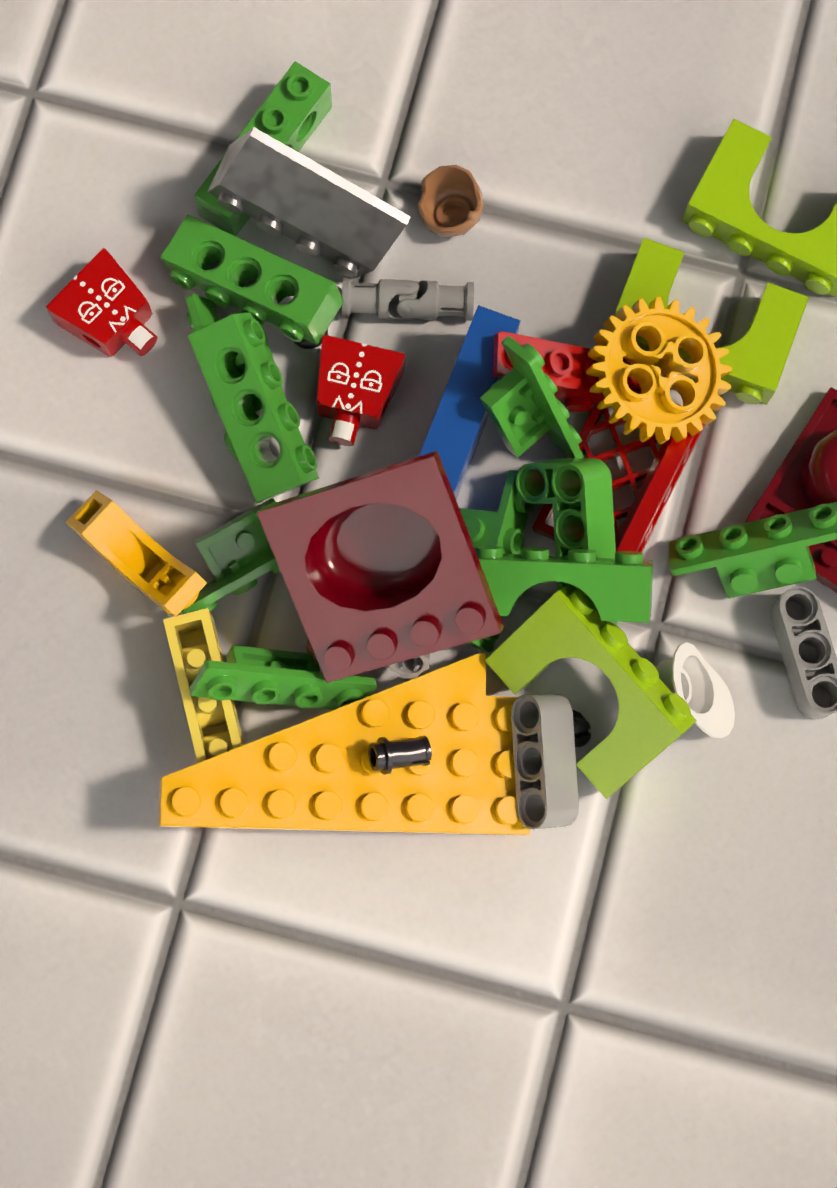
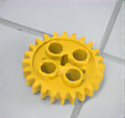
(665, 333)

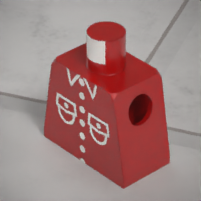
(104, 308)
(356, 385)

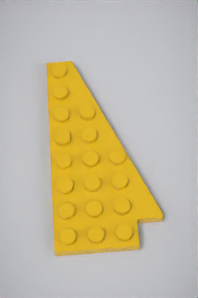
(323, 778)

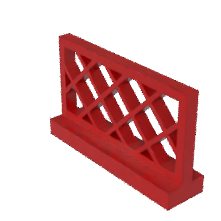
(654, 491)

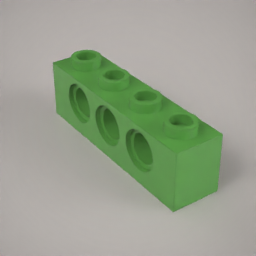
(286, 115)
(202, 245)
(233, 395)

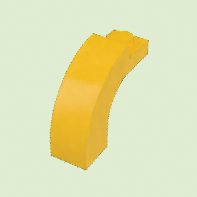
(136, 554)

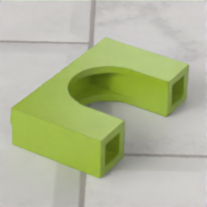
(724, 211)
(755, 358)
(648, 711)

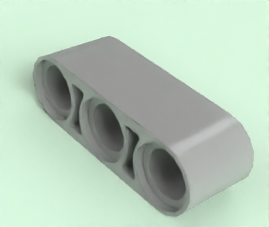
(811, 631)
(544, 761)

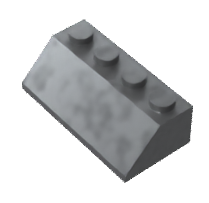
(306, 203)

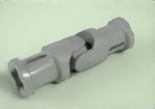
(416, 299)

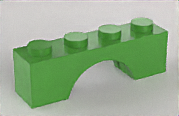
(615, 585)

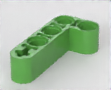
(580, 502)

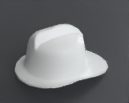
(701, 689)

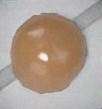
(450, 201)

